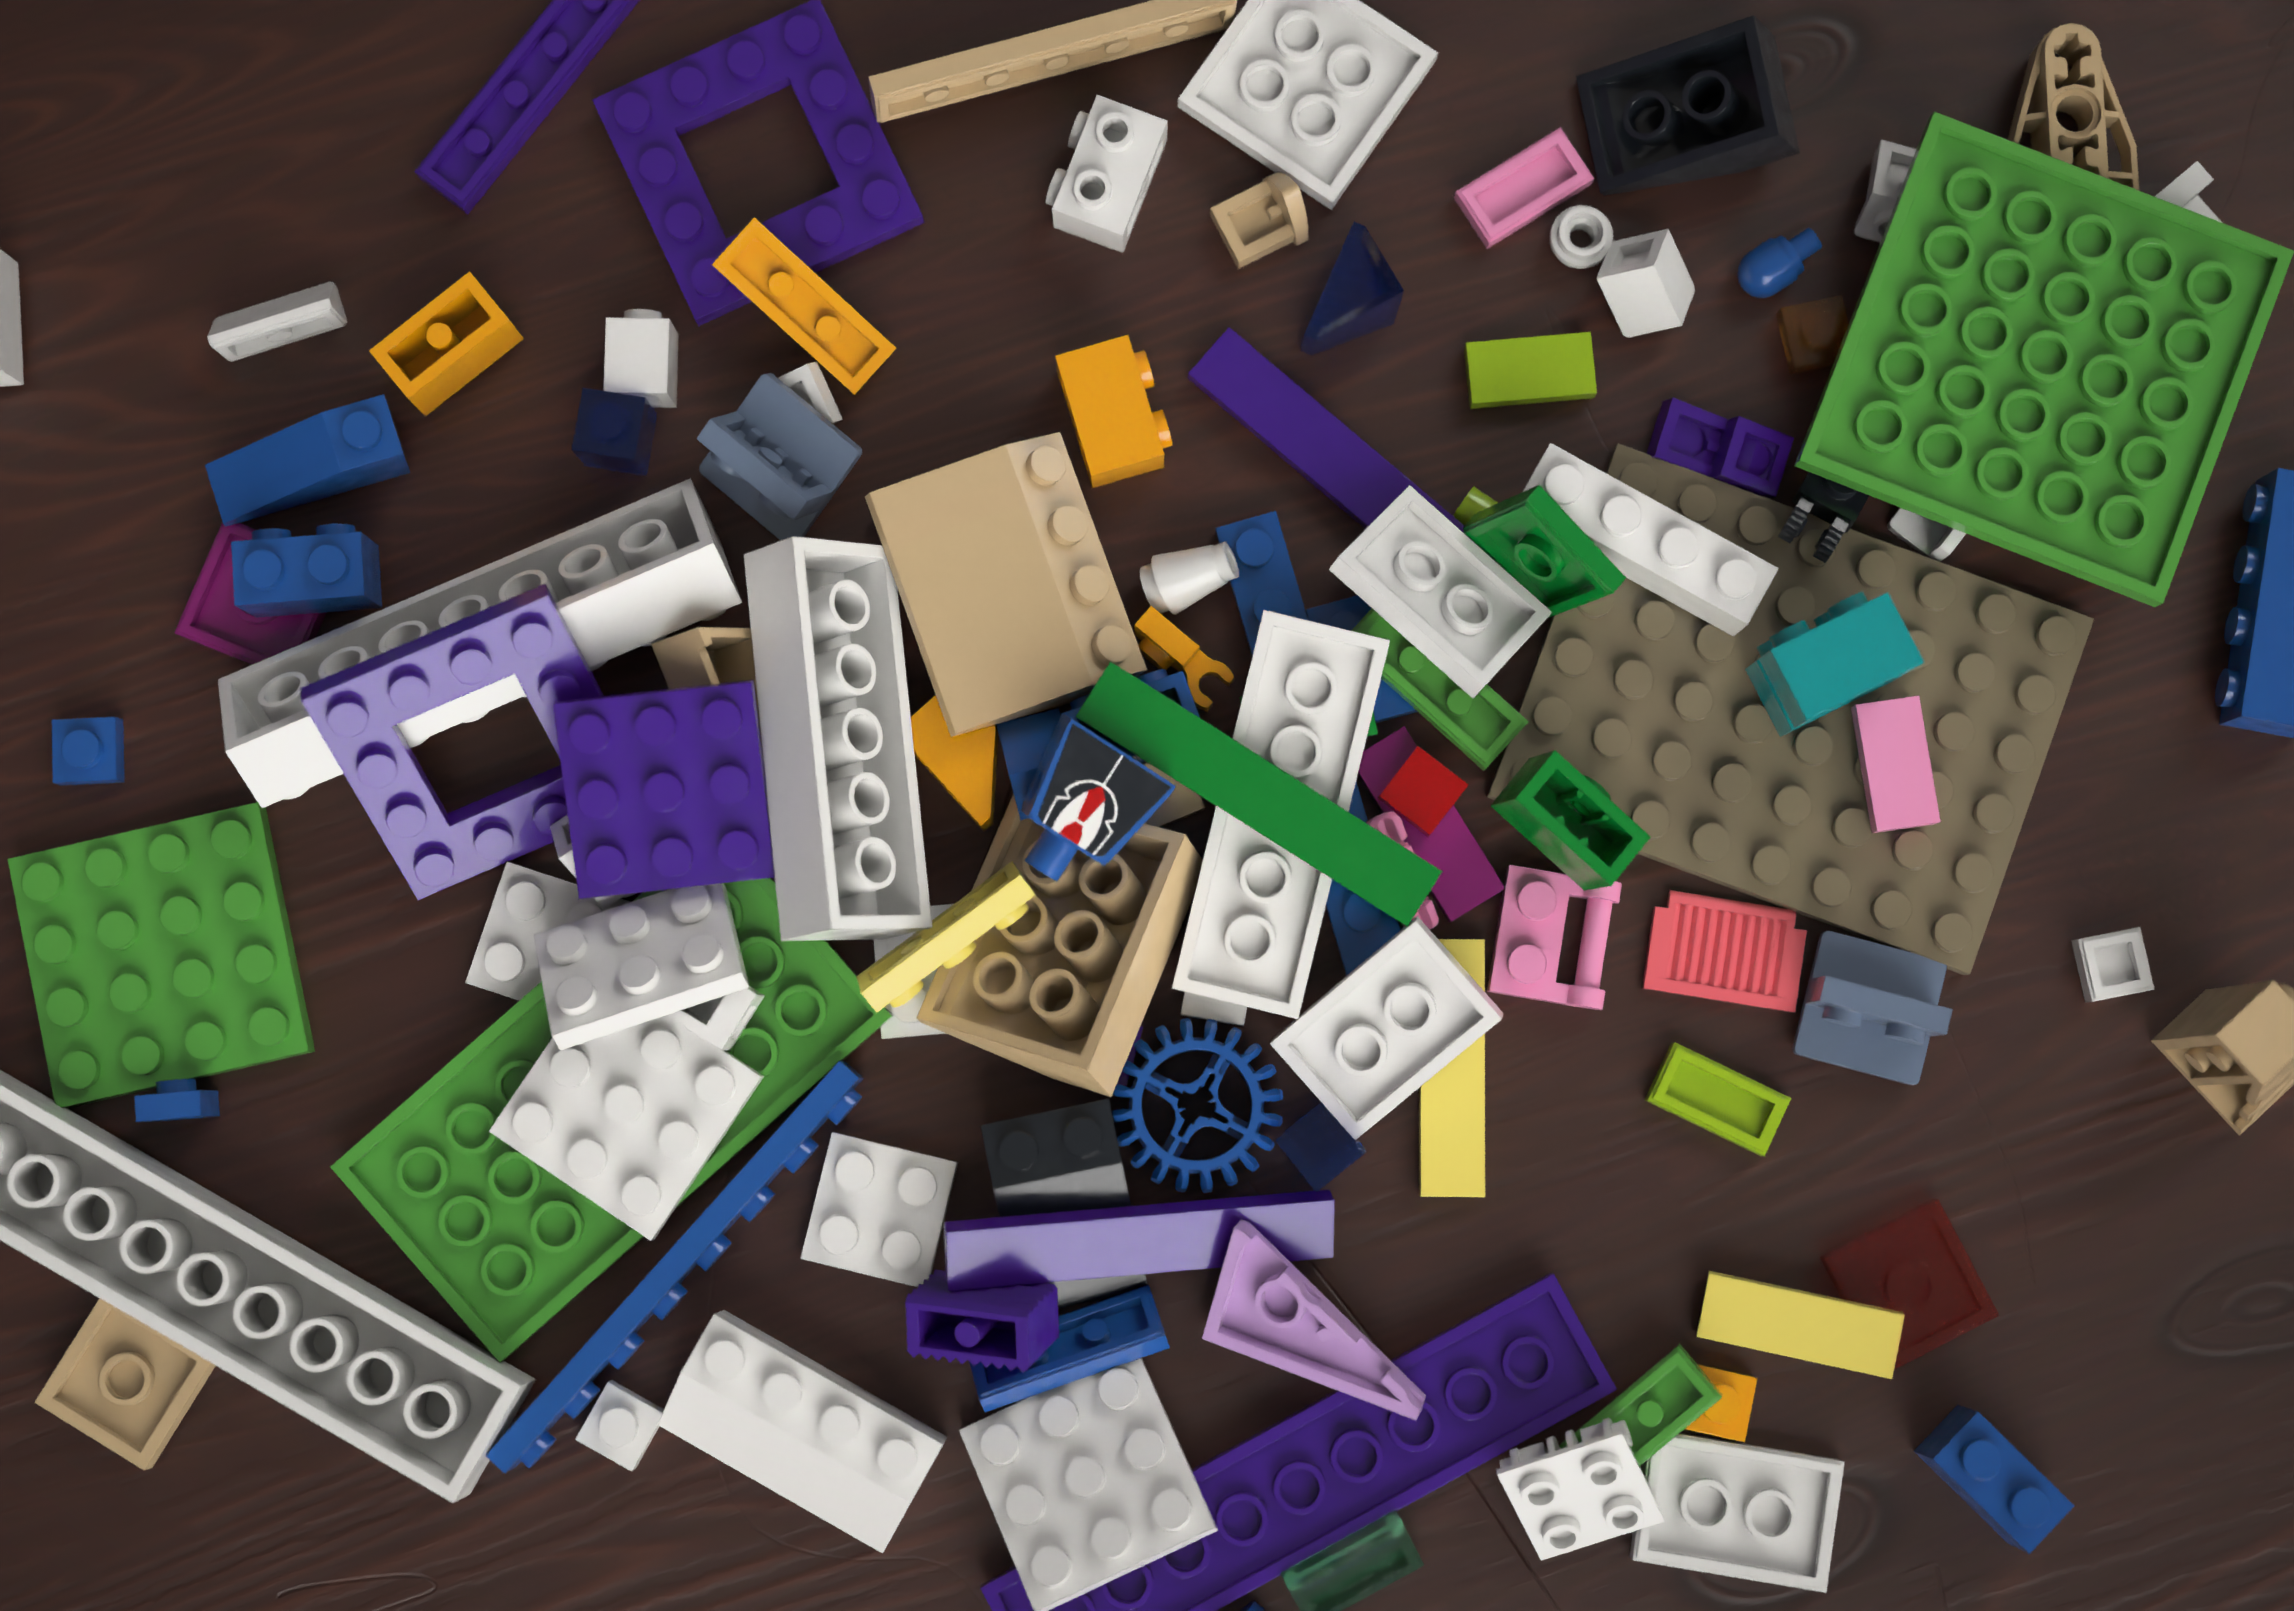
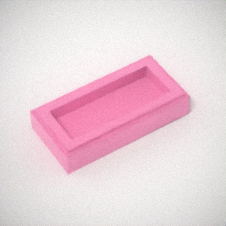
(1523, 188)
(1895, 764)

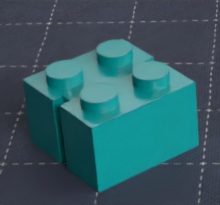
(1820, 669)

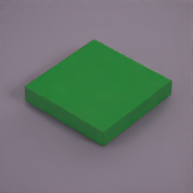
(1544, 550)

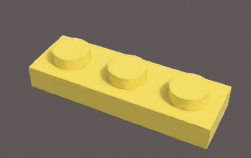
(950, 940)

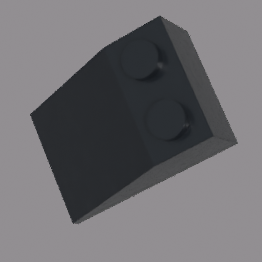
(1689, 110)
(1061, 1165)

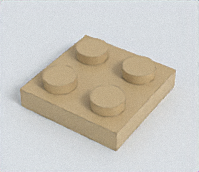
(124, 1384)

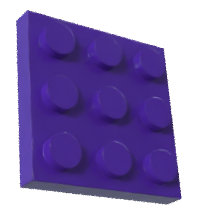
(665, 789)

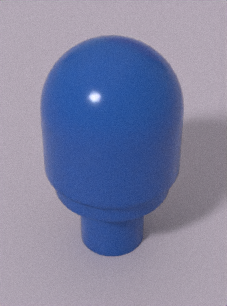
(1776, 263)

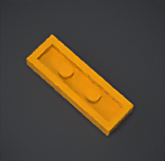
(804, 306)

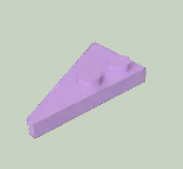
(1285, 1321)

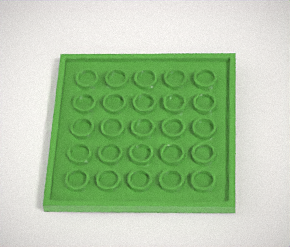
(2045, 359)

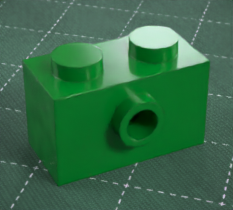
(1570, 820)

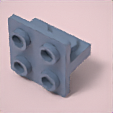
(777, 458)
(1871, 1008)

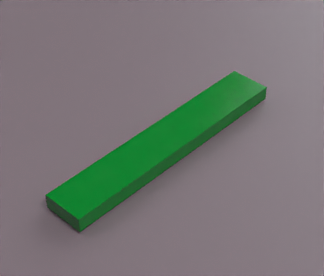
(1258, 794)

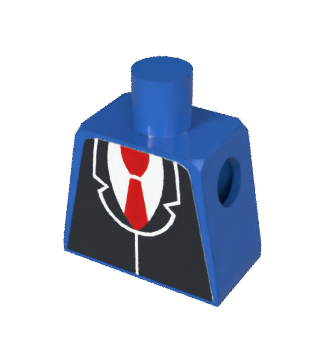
(1087, 798)

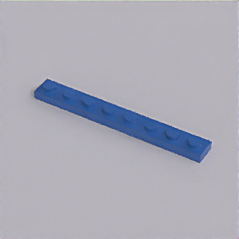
(1270, 584)
(662, 1287)

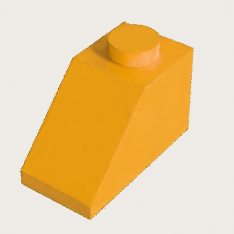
(959, 763)

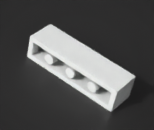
(1657, 543)

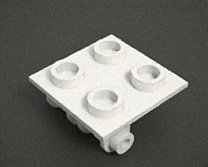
(1579, 1490)

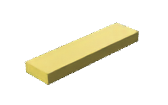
(1455, 1106)

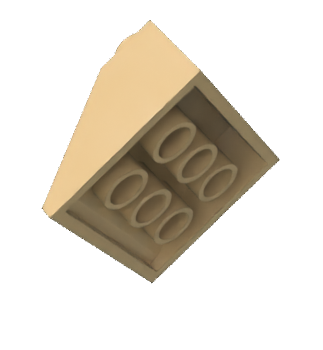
(1004, 583)
(1080, 964)

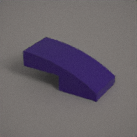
(1721, 448)

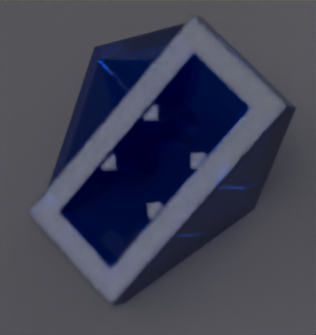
(1357, 297)

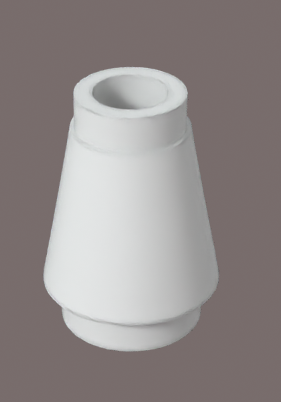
(1186, 576)

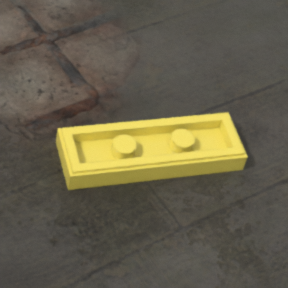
(1800, 1324)

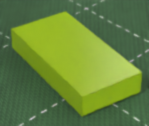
(1530, 370)
(1717, 1099)

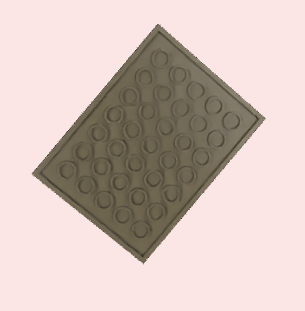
(1688, 752)

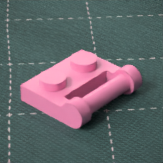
(1532, 937)

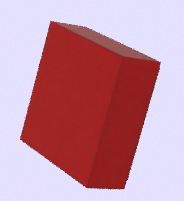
(1423, 791)

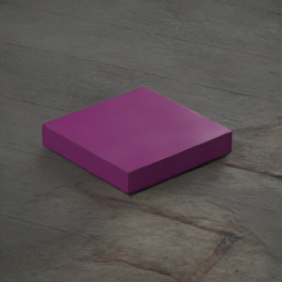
(220, 625)

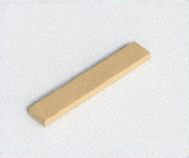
(1044, 54)

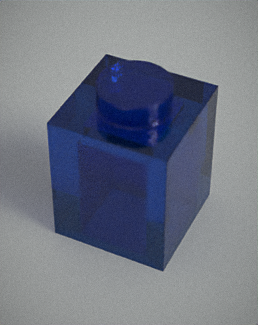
(614, 431)

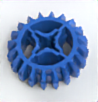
(1244, 1131)

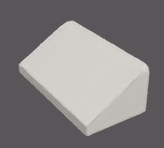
(277, 322)

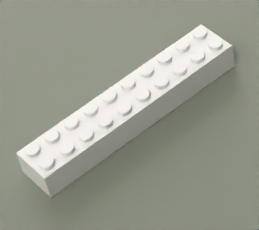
(249, 1297)

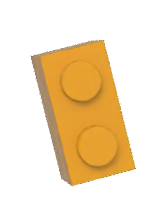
(446, 344)
(1111, 410)

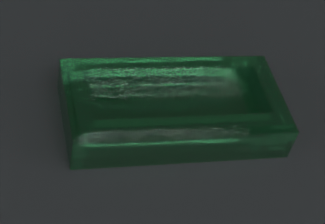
(1353, 1567)

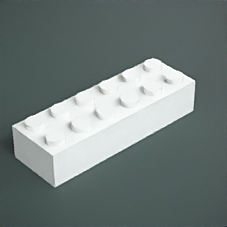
(836, 741)

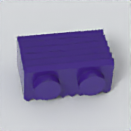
(982, 1324)

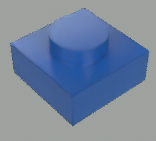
(88, 751)
(176, 1101)

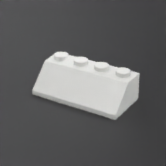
(801, 1430)

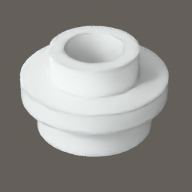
(1585, 219)

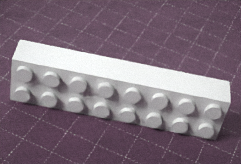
(613, 579)

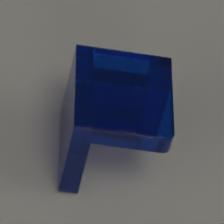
(1318, 1147)

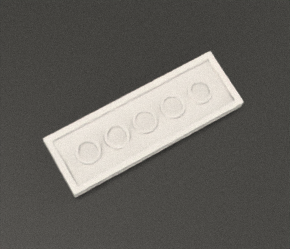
(1255, 901)

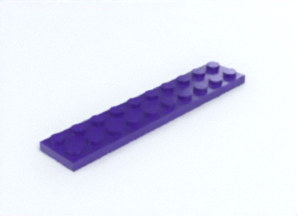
(1355, 1462)

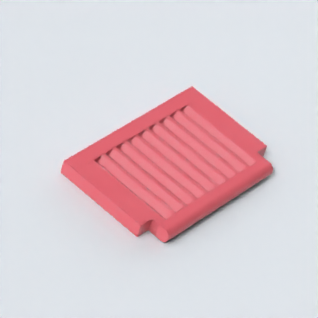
(1725, 951)

